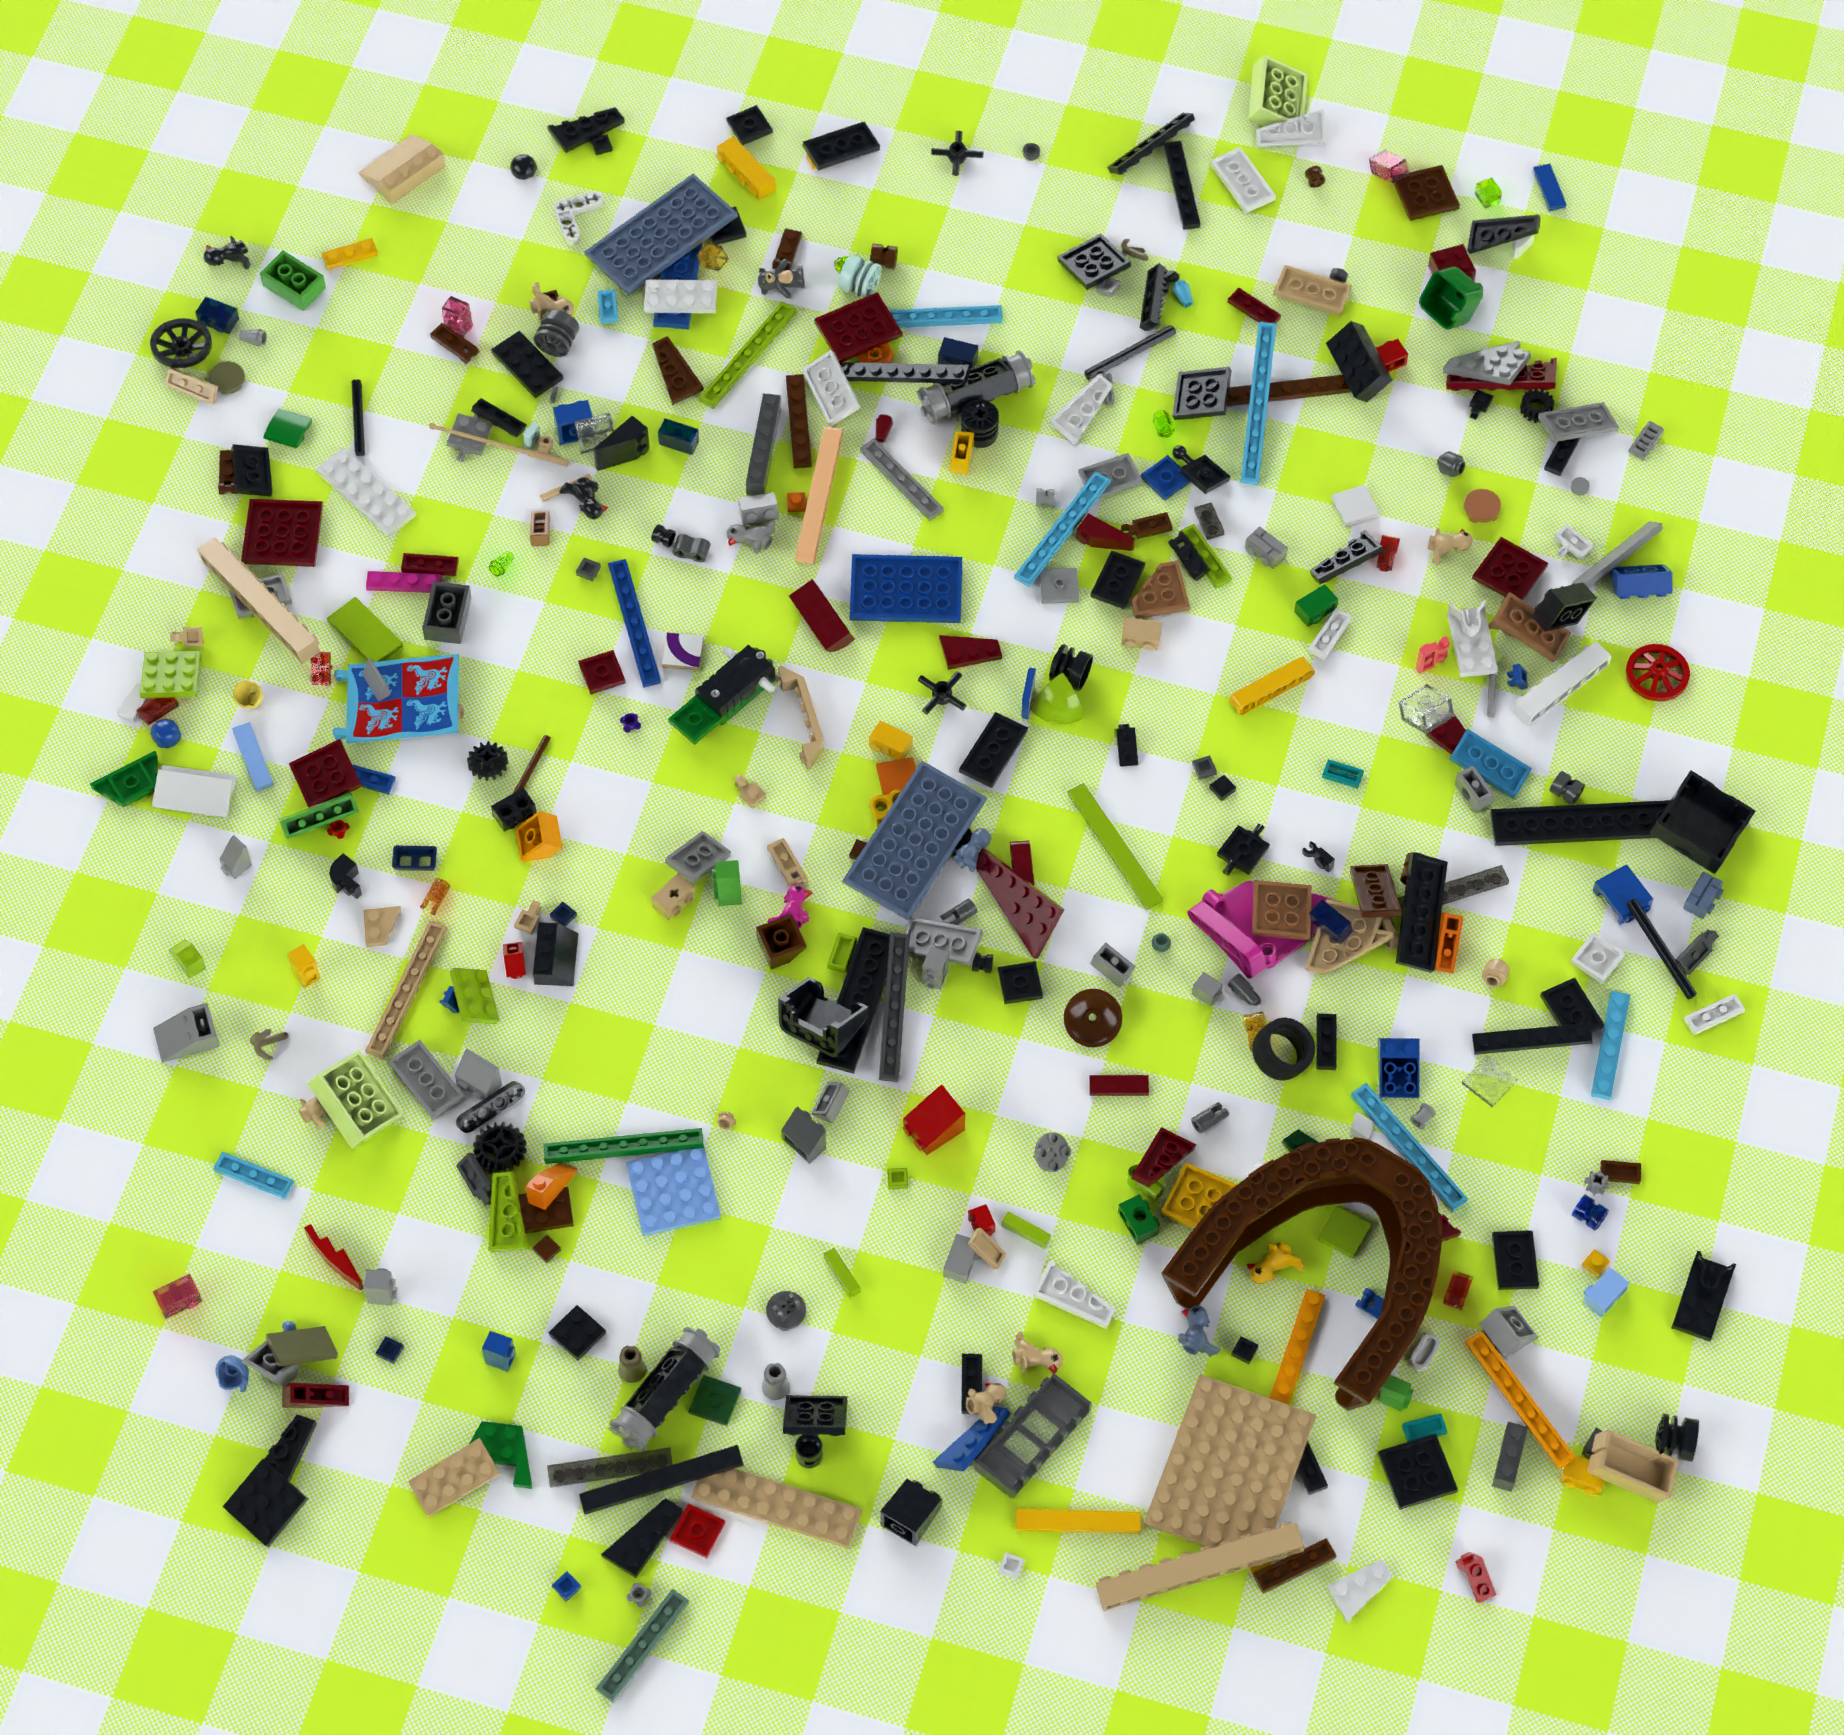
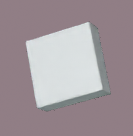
(1011, 1566)

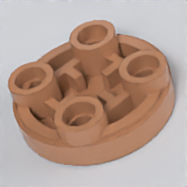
(1482, 506)

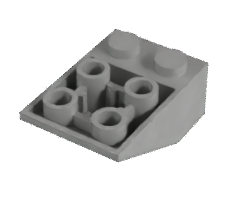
(186, 1033)

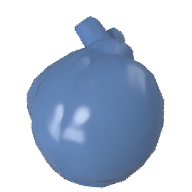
(232, 1373)

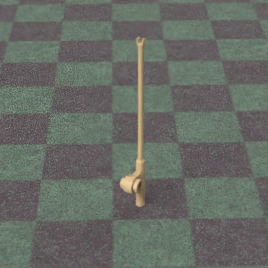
(545, 446)

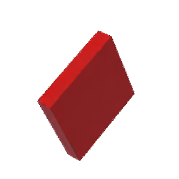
(697, 1531)

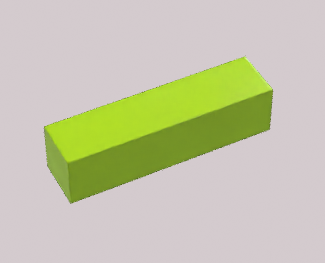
(1026, 1230)
(842, 1272)

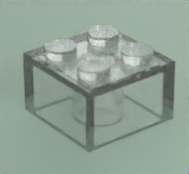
(1426, 709)

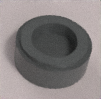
(1031, 151)
(1339, 275)

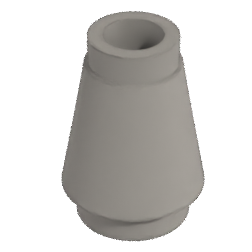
(255, 337)

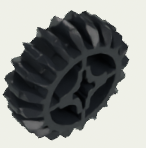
(513, 1151)

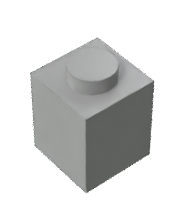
(1207, 989)

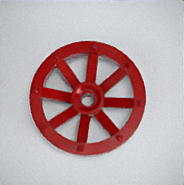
(1656, 673)

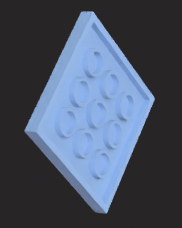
(673, 1191)

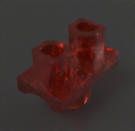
(321, 669)

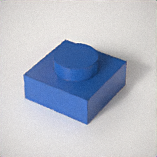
(566, 1586)

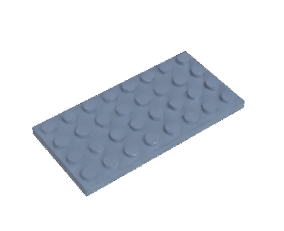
(660, 234)
(914, 840)

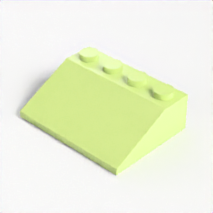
(1276, 92)
(355, 1099)

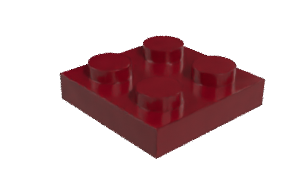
(601, 672)

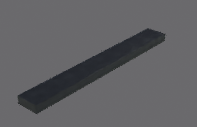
(661, 1479)

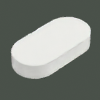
(1424, 1352)

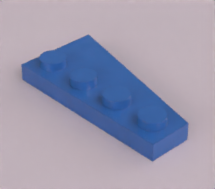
(970, 1443)

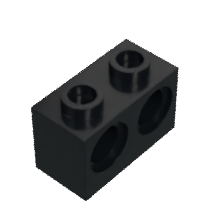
(511, 806)

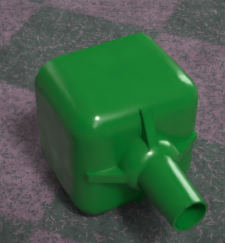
(1451, 297)

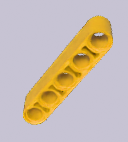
(1271, 685)

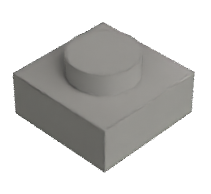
(1108, 287)

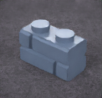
(1703, 895)

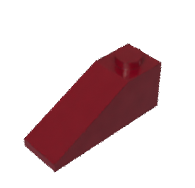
(1102, 535)
(314, 1395)

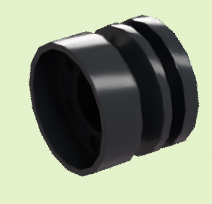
(981, 419)
(1073, 667)
(1677, 1437)

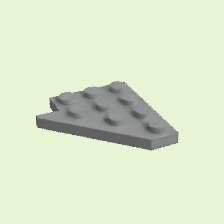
(1494, 364)

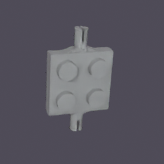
(471, 426)

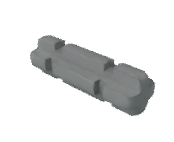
(1109, 400)

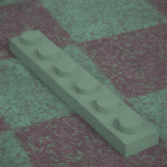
(642, 1645)

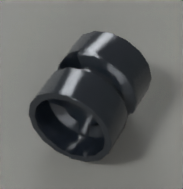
(809, 1451)

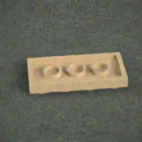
(1312, 290)
(454, 1477)

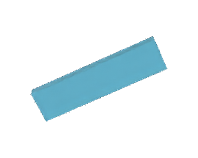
(253, 1175)

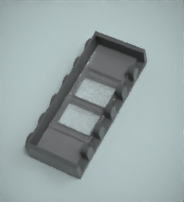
(1032, 1435)

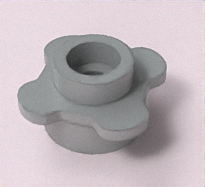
(638, 1589)

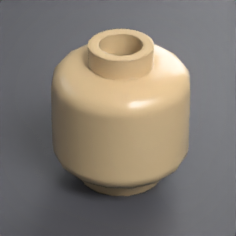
(1495, 972)

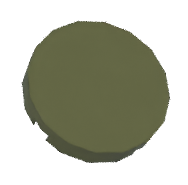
(227, 376)

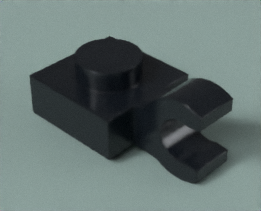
(1480, 402)
(1321, 857)

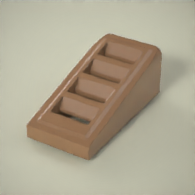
(540, 528)

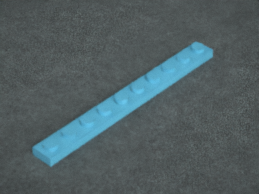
(1258, 403)

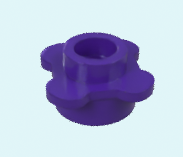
(630, 717)

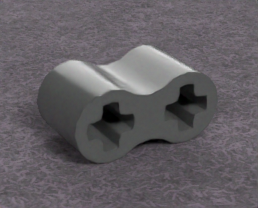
(691, 548)

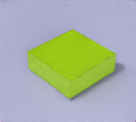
(897, 1178)

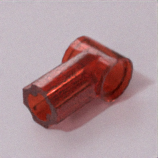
(1390, 548)

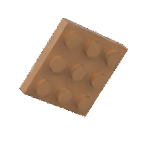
(1281, 910)

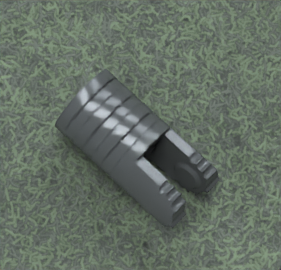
(961, 912)
(1244, 990)
(1209, 1117)

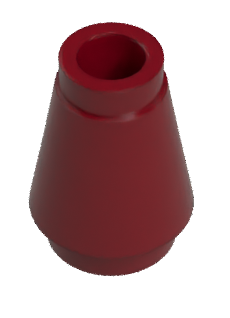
(883, 427)

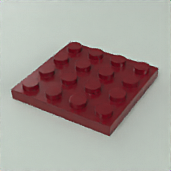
(282, 532)

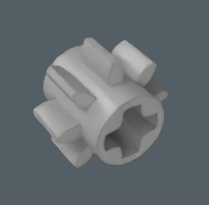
(1599, 1185)

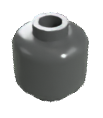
(1451, 464)

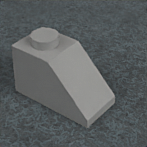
(235, 858)

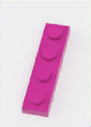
(401, 581)

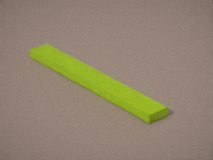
(747, 355)
(1115, 846)

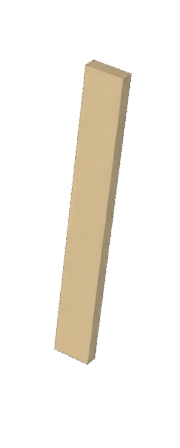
(406, 990)

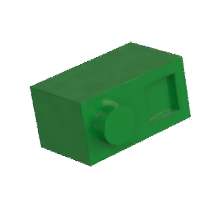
(1316, 605)

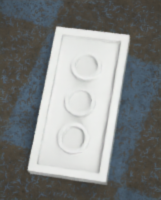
(1242, 180)
(680, 296)
(831, 388)

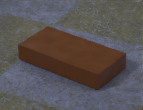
(1621, 1171)

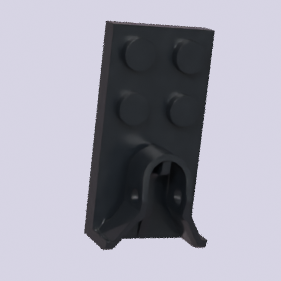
(1703, 1297)

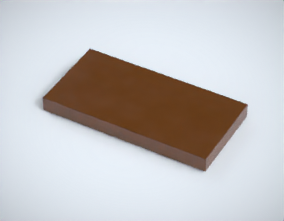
(1375, 891)

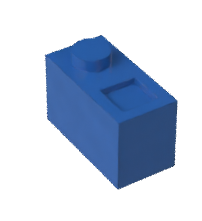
(498, 1351)

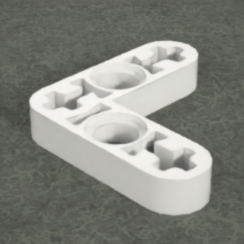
(568, 214)

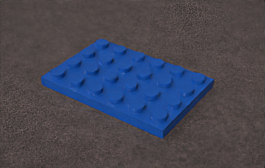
(906, 588)

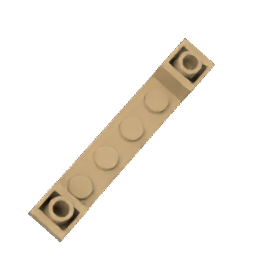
(790, 680)

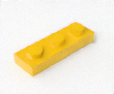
(349, 254)

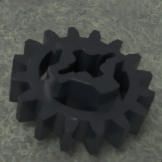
(487, 761)

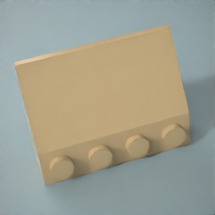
(403, 167)

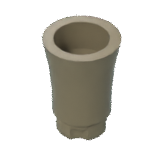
(631, 1365)

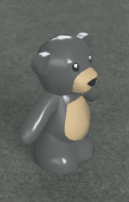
(781, 279)

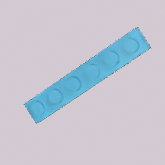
(1610, 1045)

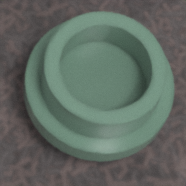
(1161, 942)

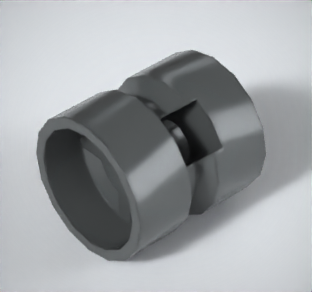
(1566, 787)

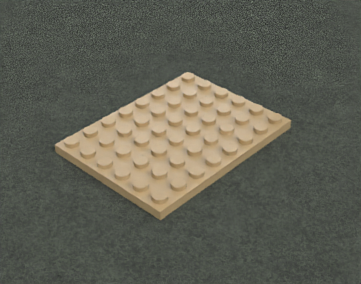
(1229, 1465)

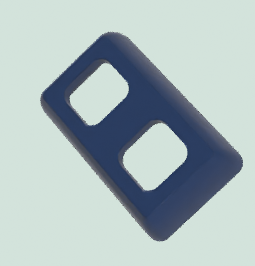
(414, 852)

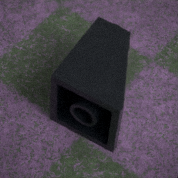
(910, 1511)

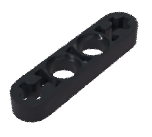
(492, 1110)

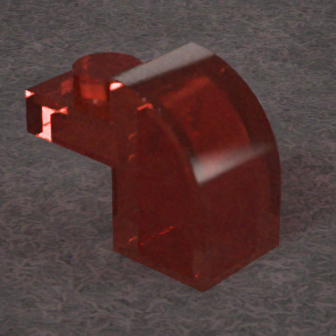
(1458, 1290)

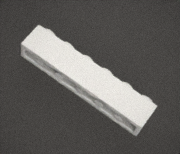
(1561, 683)

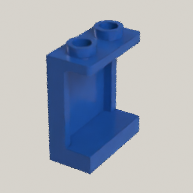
(1619, 889)

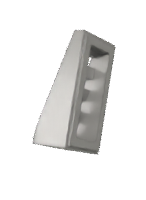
(1651, 430)

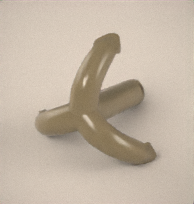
(1133, 251)
(261, 1039)

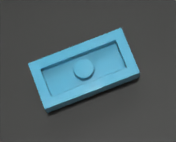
(607, 306)

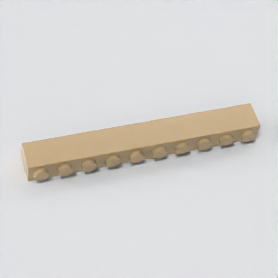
(259, 600)
(1199, 1566)

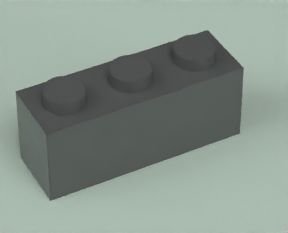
(1509, 1456)

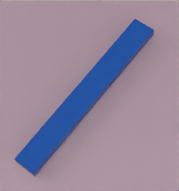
(634, 623)

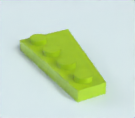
(506, 1220)

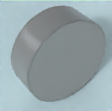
(1580, 486)

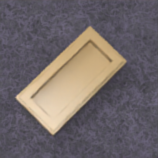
(987, 1248)

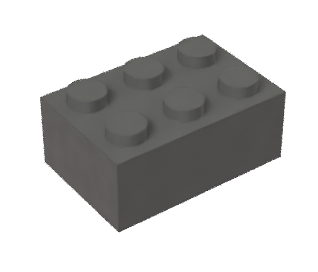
(447, 612)

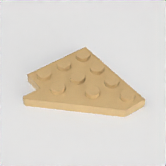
(1329, 955)

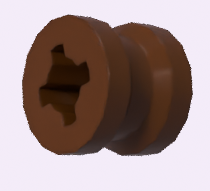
(1315, 176)

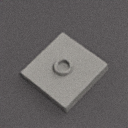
(1059, 585)

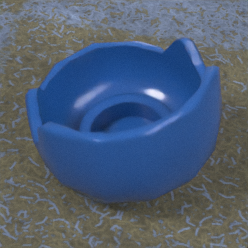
(165, 733)

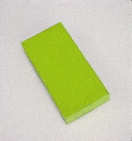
(842, 953)

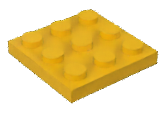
(1194, 1195)

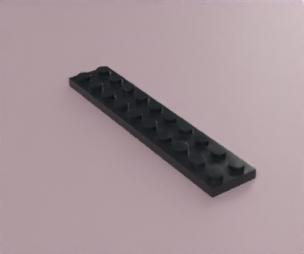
(1575, 822)

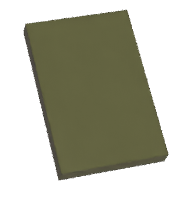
(301, 1346)

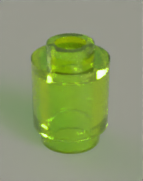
(1163, 424)

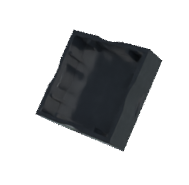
(1702, 822)

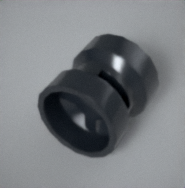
(663, 535)
(982, 963)

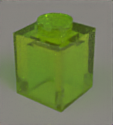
(1488, 193)

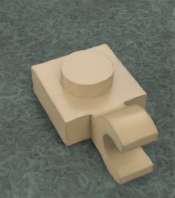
(191, 636)
(750, 793)
(528, 920)

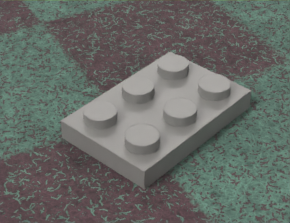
(1118, 469)
(274, 584)
(697, 857)

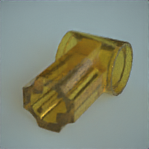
(1253, 1024)

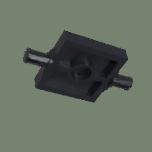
(1243, 849)

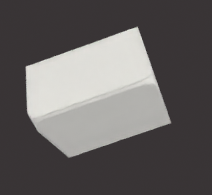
(1361, 1126)

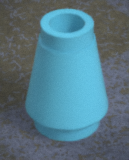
(1183, 293)

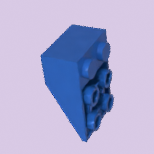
(1398, 1067)

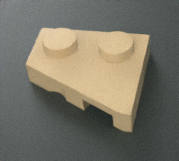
(379, 924)

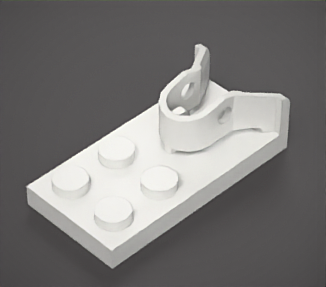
(1472, 641)

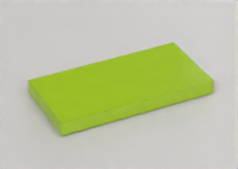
(364, 631)

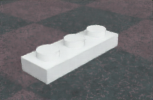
(1330, 634)
(1714, 1014)

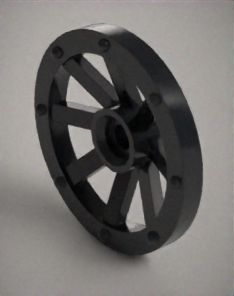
(181, 345)

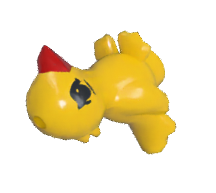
(1277, 1258)

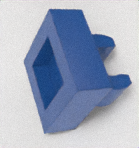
(1519, 677)
(450, 1001)

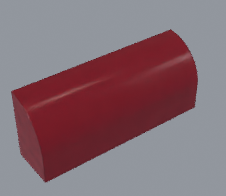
(821, 617)

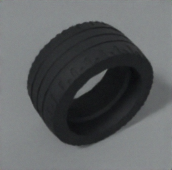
(1300, 1039)

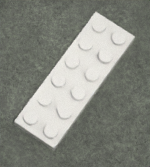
(365, 492)

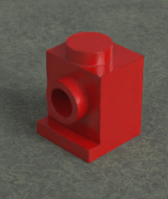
(981, 1218)

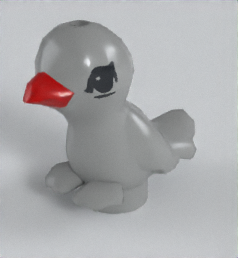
(757, 537)

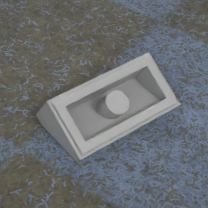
(375, 681)
(830, 1101)

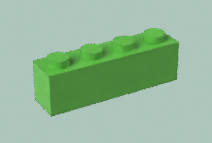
(318, 815)

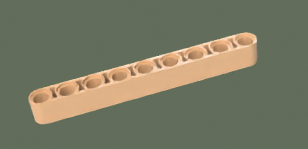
(819, 495)

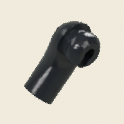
(1171, 276)

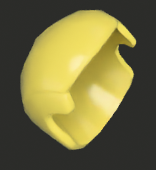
(247, 694)

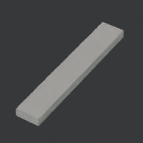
(901, 479)
(1619, 554)

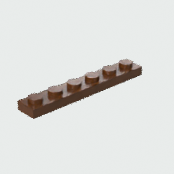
(798, 421)

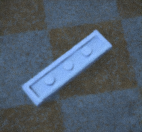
(252, 756)

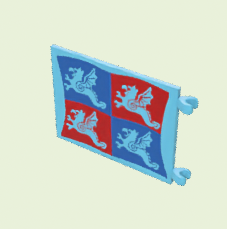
(420, 701)

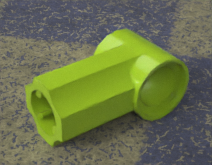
(1153, 1192)

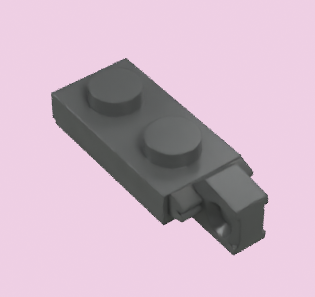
(1696, 951)
(475, 1178)

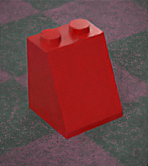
(934, 1121)

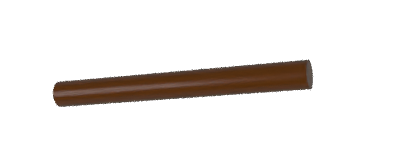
(533, 762)

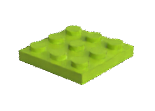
(170, 674)

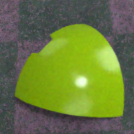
(1058, 702)

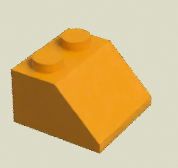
(538, 837)

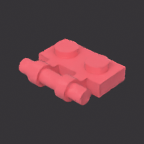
(1431, 654)

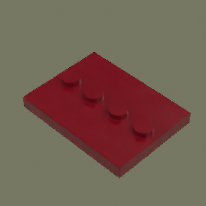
(858, 327)

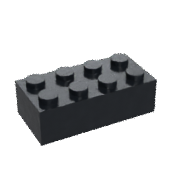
(1359, 361)

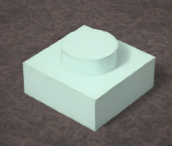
(531, 435)

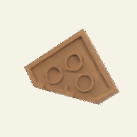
(1162, 593)

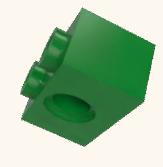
(1143, 1229)

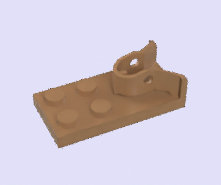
(1516, 621)

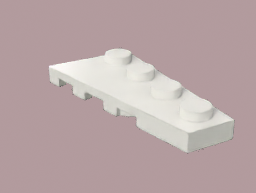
(1067, 1294)

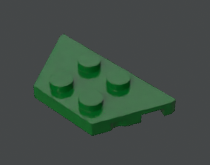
(129, 781)

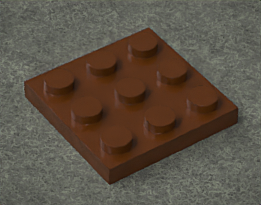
(1426, 193)

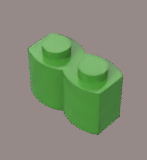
(1396, 1393)

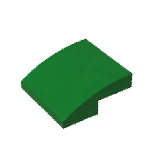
(287, 428)

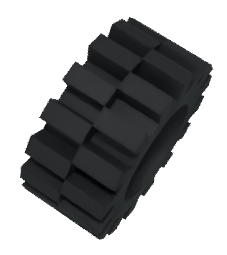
(1536, 396)

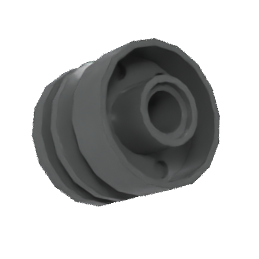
(556, 333)

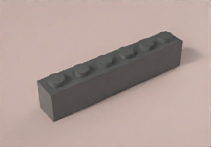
(763, 444)

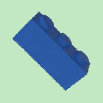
(1642, 581)

